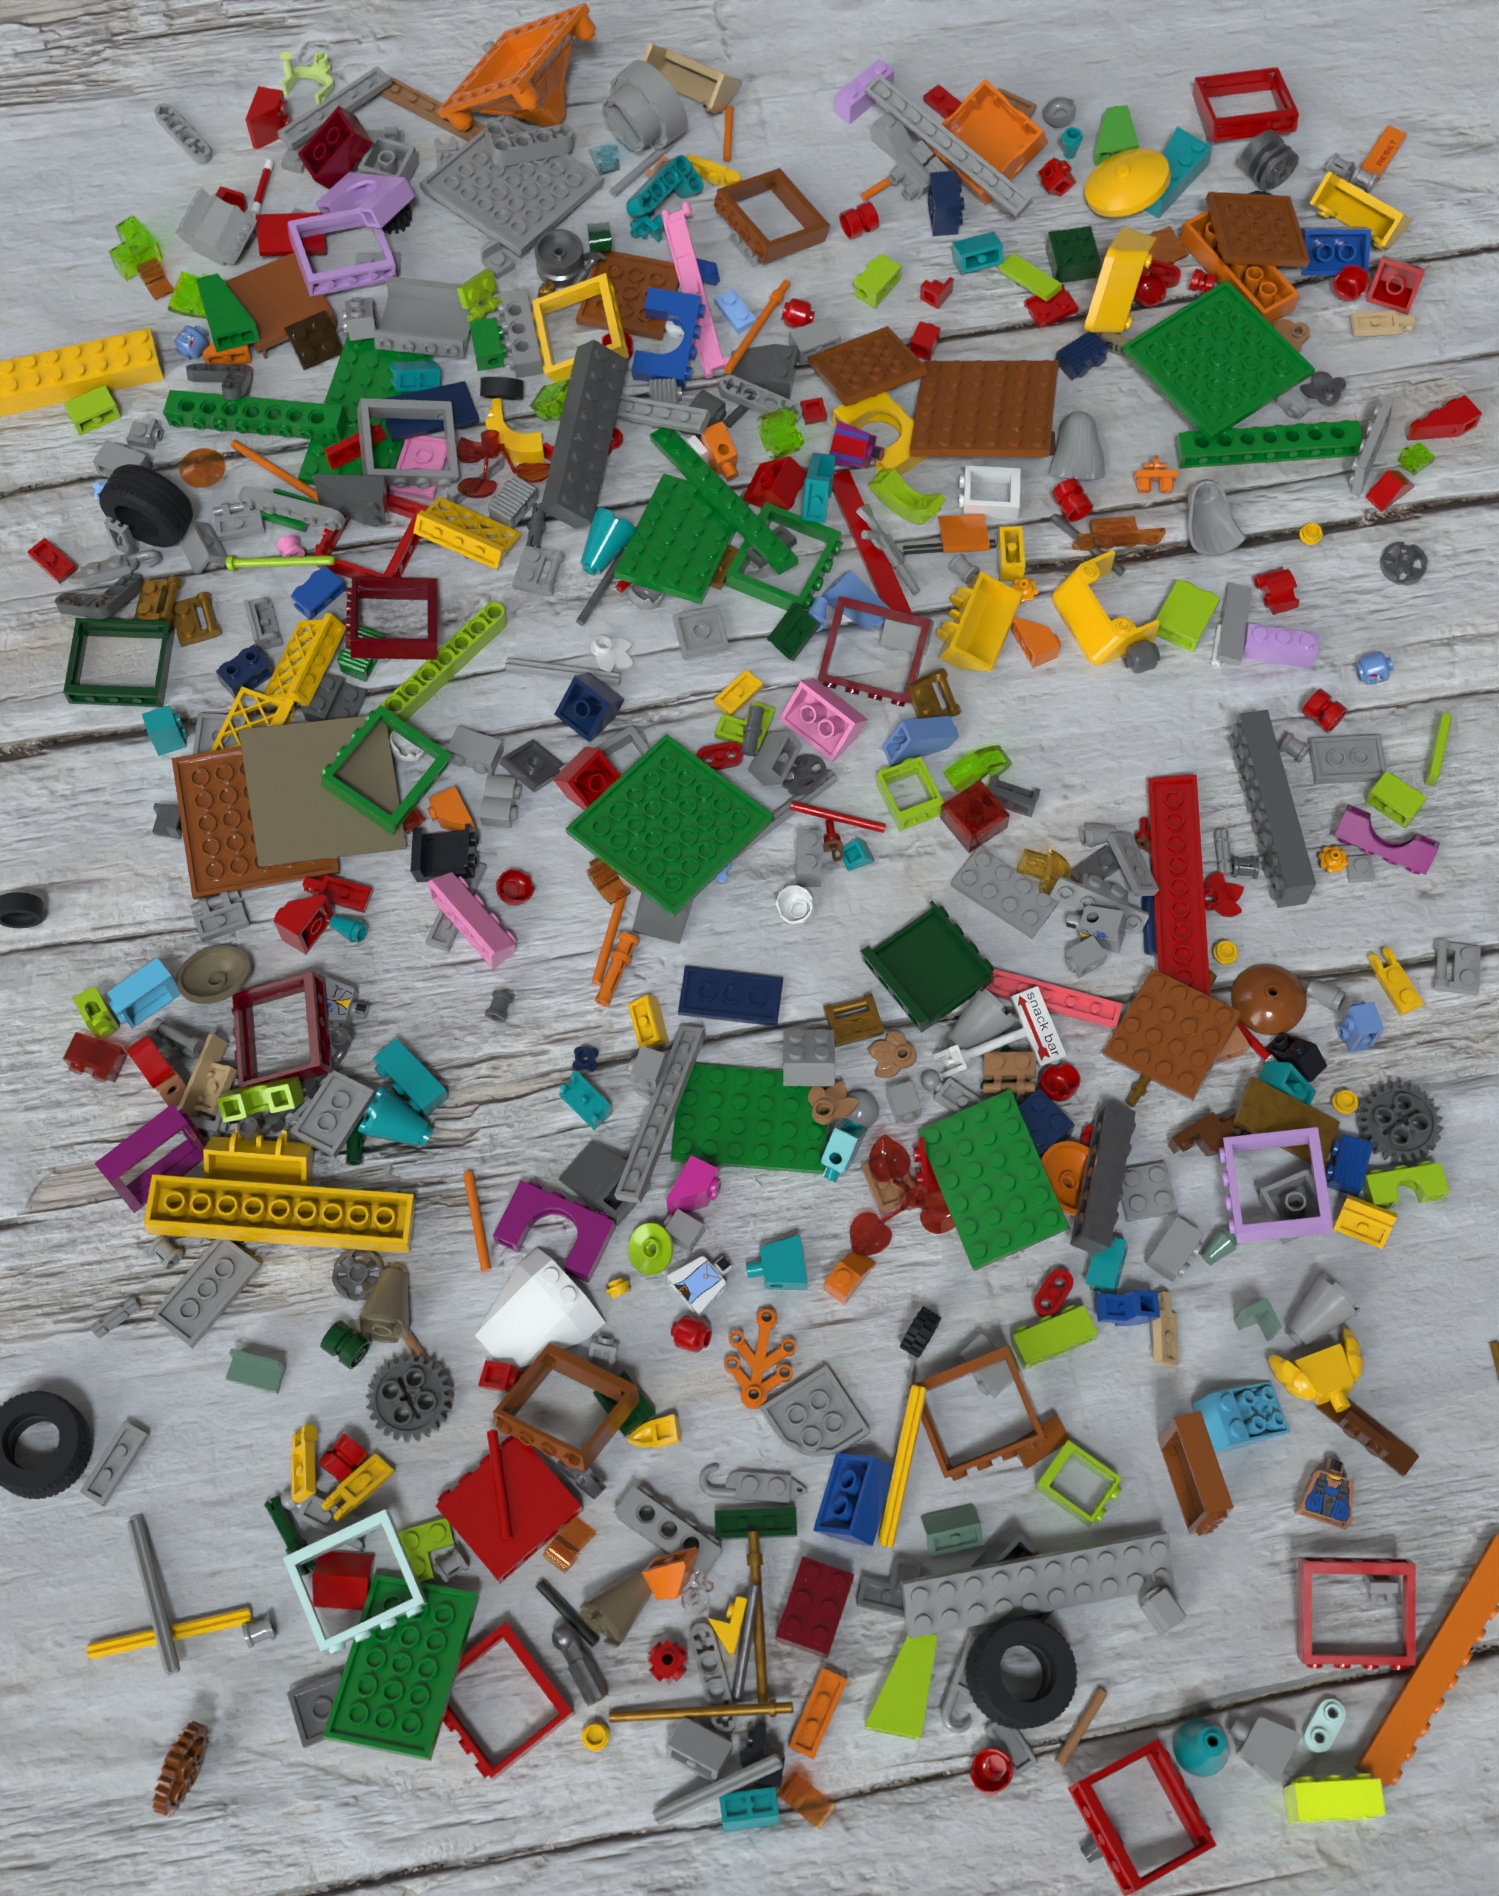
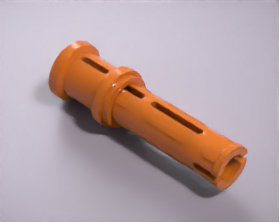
(620, 959)

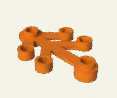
(759, 1362)

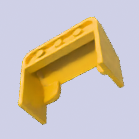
(1359, 208)
(1119, 282)
(1087, 620)

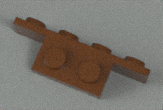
(1372, 1436)

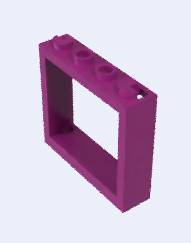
(142, 1144)

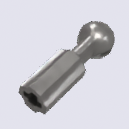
(580, 1666)

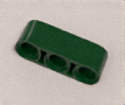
(599, 237)

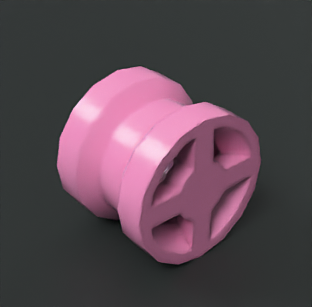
(290, 546)

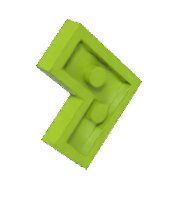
(731, 728)
(423, 1540)

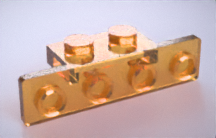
(1116, 532)

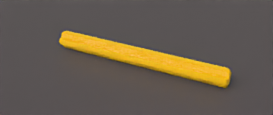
(902, 1466)
(179, 1631)

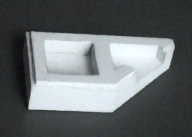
(696, 445)

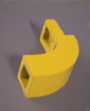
(519, 446)

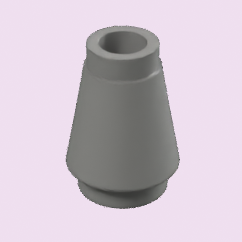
(1095, 834)
(1327, 995)

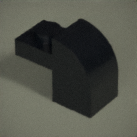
(756, 1741)

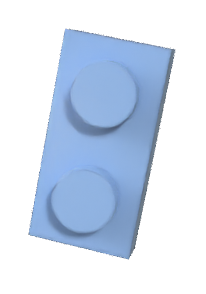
(735, 311)

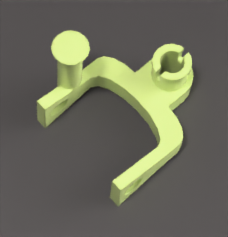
(319, 71)

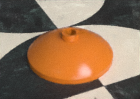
(1066, 1164)

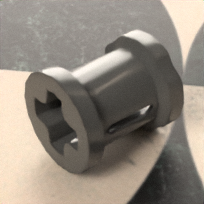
(1245, 867)
(499, 1006)

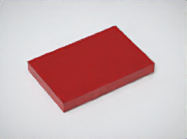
(274, 235)

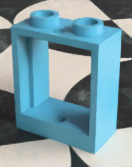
(143, 994)

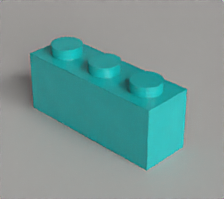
(410, 1078)

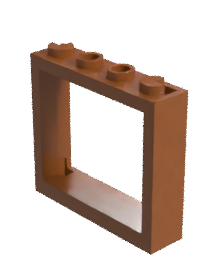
(776, 180)
(582, 1372)
(1006, 1452)
(1195, 1473)

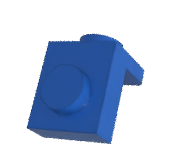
(708, 271)

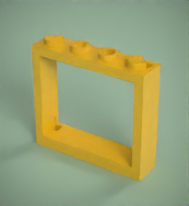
(568, 296)

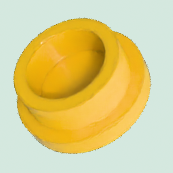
(1311, 534)
(1225, 952)
(1345, 1102)
(618, 1288)
(595, 1736)

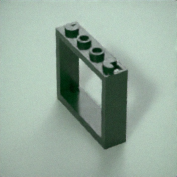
(118, 695)

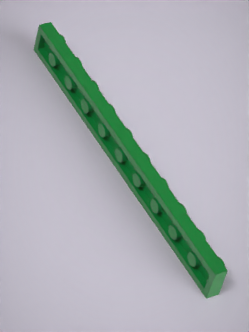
(724, 500)

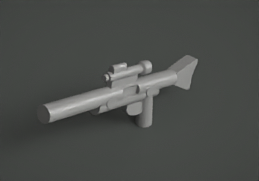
(887, 545)

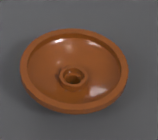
(1265, 1012)

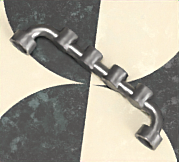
(249, 1127)

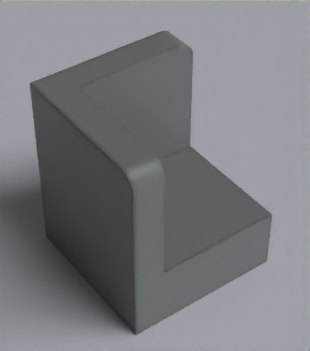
(167, 821)

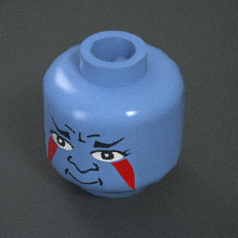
(191, 342)
(1374, 668)

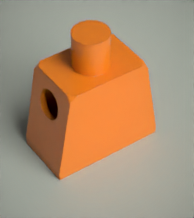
(721, 451)

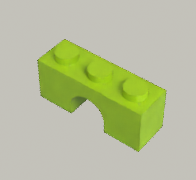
(271, 1096)
(1425, 1180)

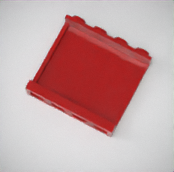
(536, 1507)

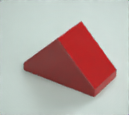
(1389, 489)

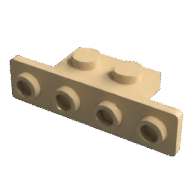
(208, 1080)

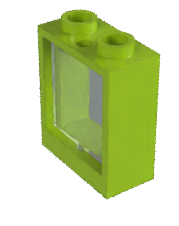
(1081, 1485)

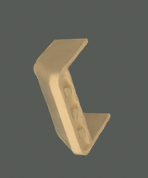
(693, 78)

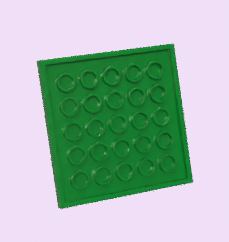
(1218, 360)
(670, 825)

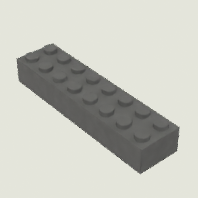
(584, 434)
(1272, 809)

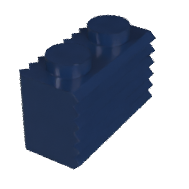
(1082, 355)

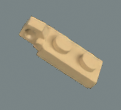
(1380, 323)
(1165, 1333)

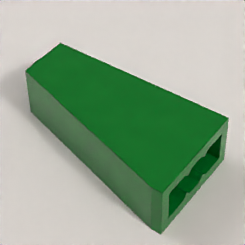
(226, 317)

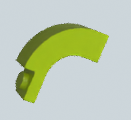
(904, 500)

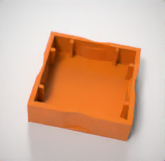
(995, 133)

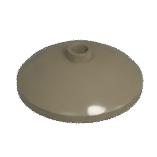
(213, 974)

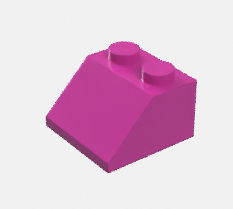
(694, 1187)

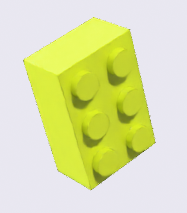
(1334, 1799)

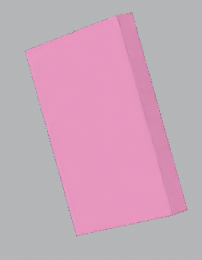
(421, 454)

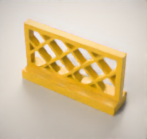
(467, 542)
(315, 659)
(283, 715)

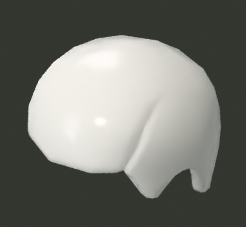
(404, 749)
(795, 904)

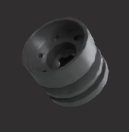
(1269, 160)

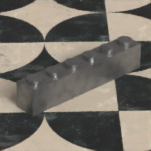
(1103, 1178)

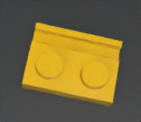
(1365, 1221)

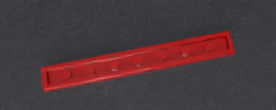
(875, 561)

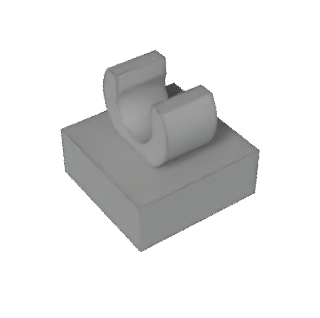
(1381, 1584)

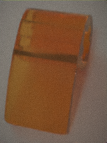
(154, 278)
(607, 883)
(568, 1543)
(806, 1800)

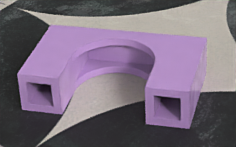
(375, 197)

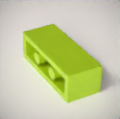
(1053, 1336)

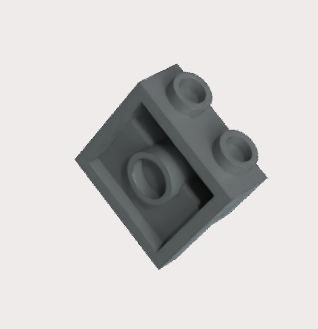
(334, 700)

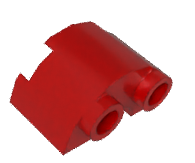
(1278, 589)

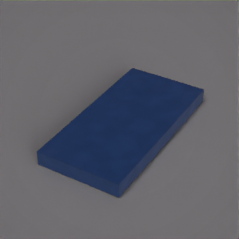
(462, 409)
(730, 996)

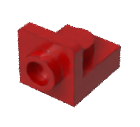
(499, 1376)

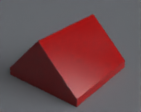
(342, 1580)

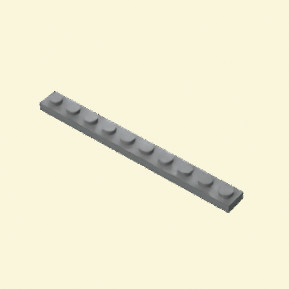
(948, 146)

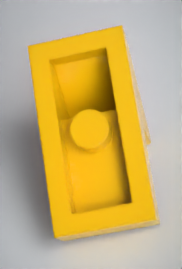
(729, 1633)

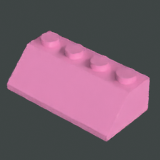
(471, 919)

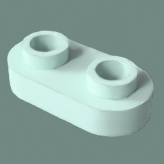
(1323, 1724)

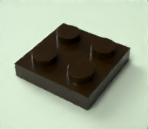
(313, 340)

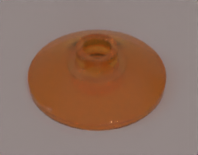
(205, 474)

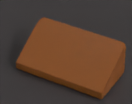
(1056, 1438)

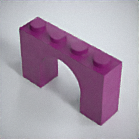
(532, 1203)

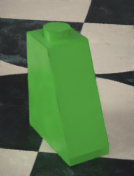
(1116, 134)

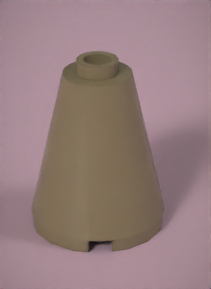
(386, 1310)
(616, 1608)

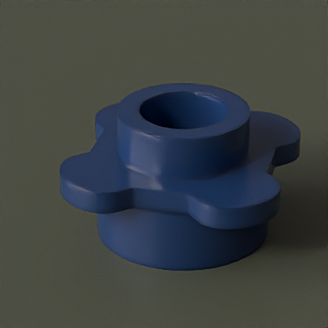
(580, 1054)

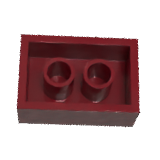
(335, 148)
(814, 1607)

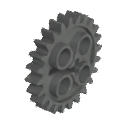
(1416, 1141)
(388, 1409)

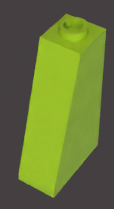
(904, 1696)

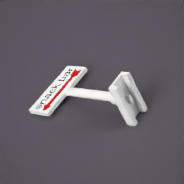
(1036, 1027)

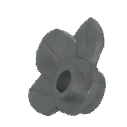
(1324, 388)

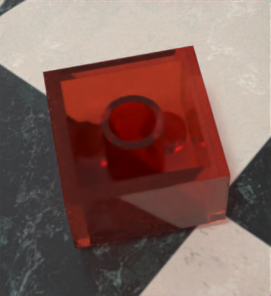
(974, 816)

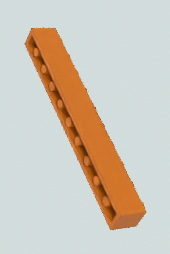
(1434, 1671)

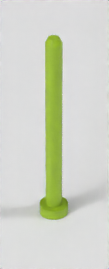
(234, 563)

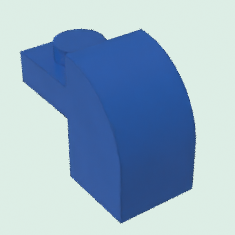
(1128, 1309)

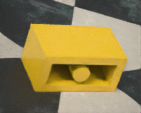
(1011, 553)

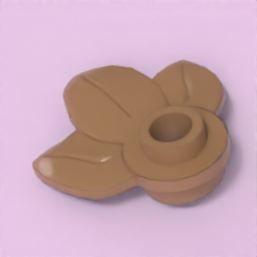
(1288, 329)
(889, 1053)
(831, 1100)

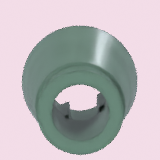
(1219, 1246)

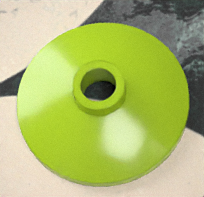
(642, 1249)

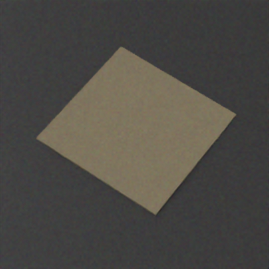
(296, 815)

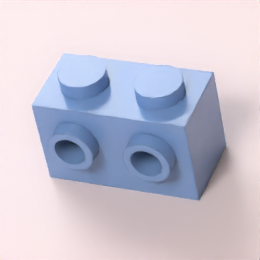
(1360, 1026)

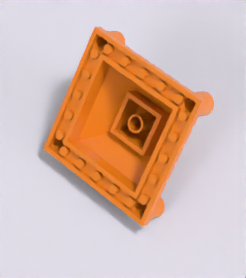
(522, 72)

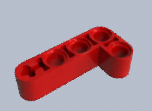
(149, 1060)

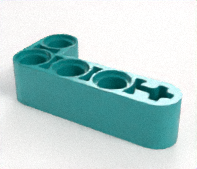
(673, 174)

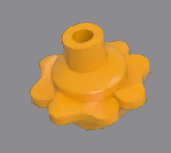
(1026, 587)
(1333, 859)

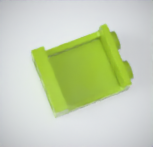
(1186, 614)

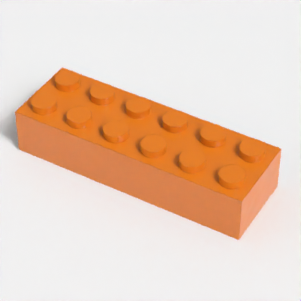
(1259, 284)

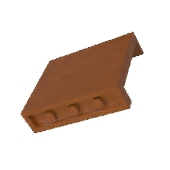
(276, 298)

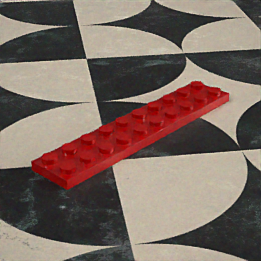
(1179, 876)

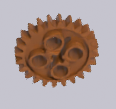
(180, 1769)

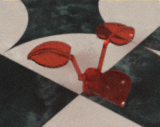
(489, 447)
(887, 1162)

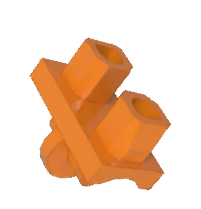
(1165, 477)

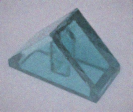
(605, 158)

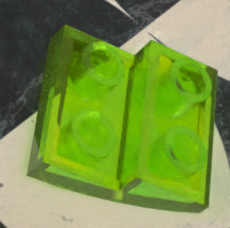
(186, 297)

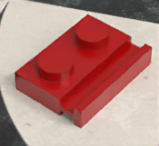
(1053, 310)

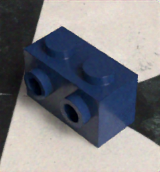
(247, 670)

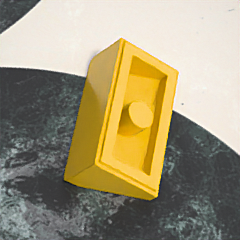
(648, 1022)

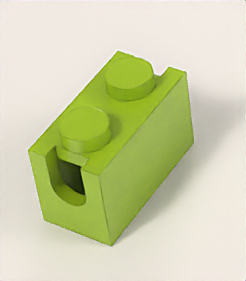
(877, 280)
(92, 410)
(1396, 799)
(99, 1017)

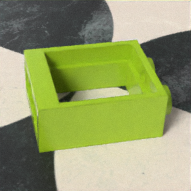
(918, 813)

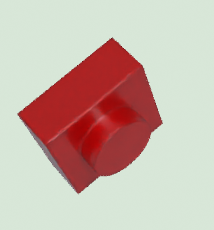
(813, 410)

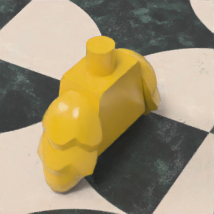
(1324, 1374)

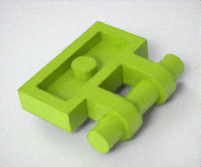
(478, 289)

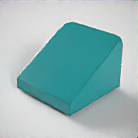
(857, 854)

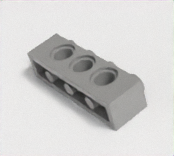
(521, 333)
(641, 1499)

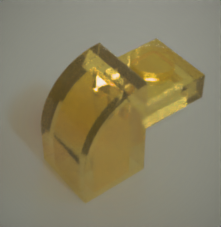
(1044, 867)

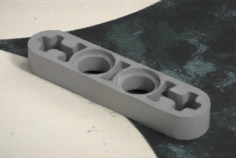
(181, 134)
(762, 395)
(710, 1678)

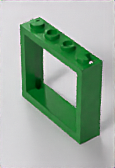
(770, 513)
(361, 804)

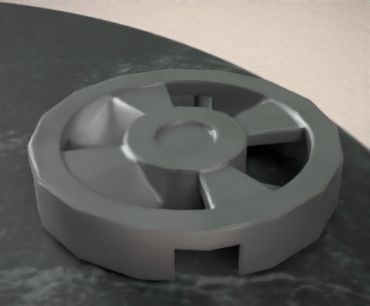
(1403, 563)
(802, 776)
(356, 1274)

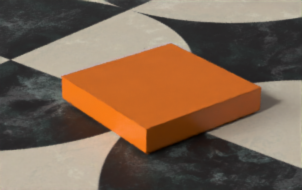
(963, 533)

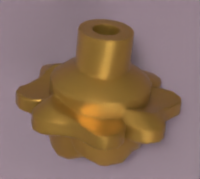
(546, 289)

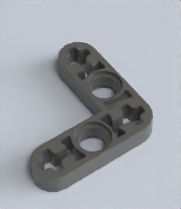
(234, 377)
(103, 605)

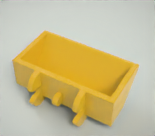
(979, 624)
(258, 1160)

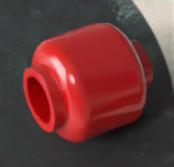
(797, 313)
(691, 1333)

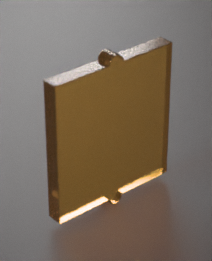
(1168, 246)

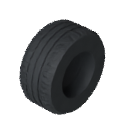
(147, 504)
(69, 1457)
(1057, 1673)

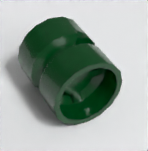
(348, 1346)

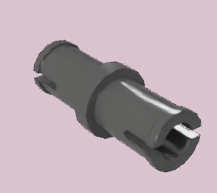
(536, 526)
(752, 731)

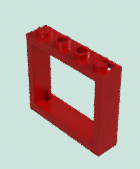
(1246, 125)
(401, 556)
(1364, 1566)
(467, 1742)
(1106, 1836)

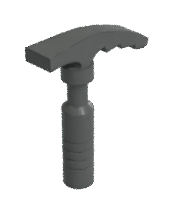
(592, 258)

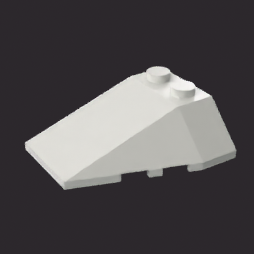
(537, 1309)

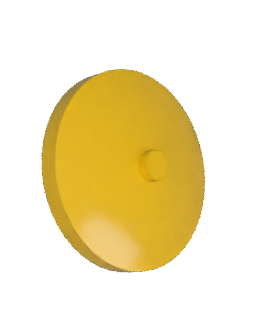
(1127, 182)

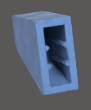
(852, 587)
(919, 738)

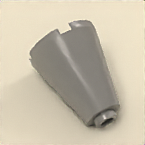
(980, 1021)
(1321, 1311)

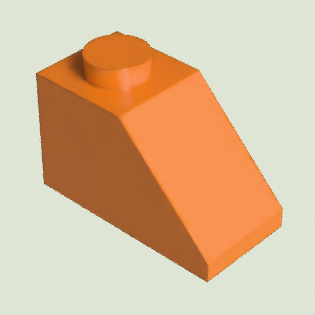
(236, 355)
(1036, 641)
(449, 810)
(848, 1276)
(670, 1573)

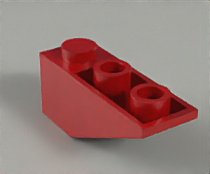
(1449, 421)

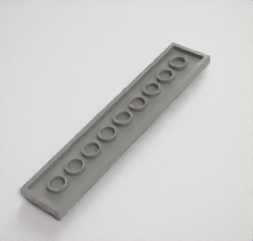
(1037, 1584)

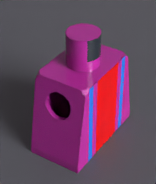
(854, 447)

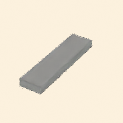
(1234, 623)
(443, 931)

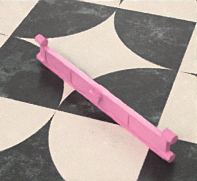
(691, 283)

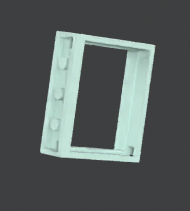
(384, 1620)

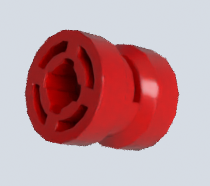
(1202, 281)

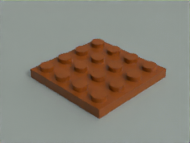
(1257, 229)
(631, 279)
(867, 366)
(1172, 1034)

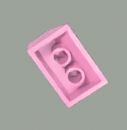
(822, 719)

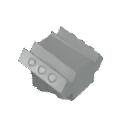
(215, 228)

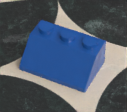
(1335, 248)
(854, 1498)

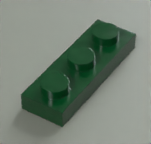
(769, 1523)

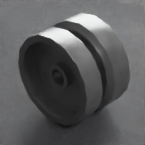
(559, 257)

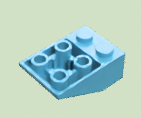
(1242, 1416)

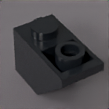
(1300, 1053)

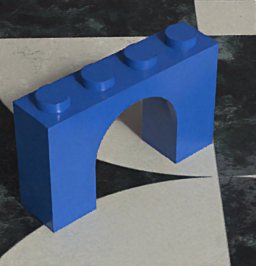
(684, 311)

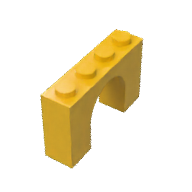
(883, 410)

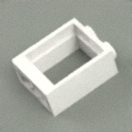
(991, 509)

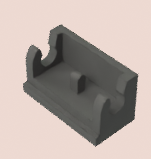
(1014, 797)

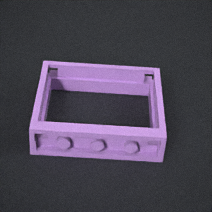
(341, 278)
(1285, 1228)

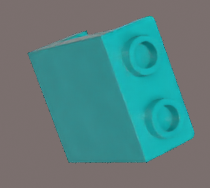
(818, 487)

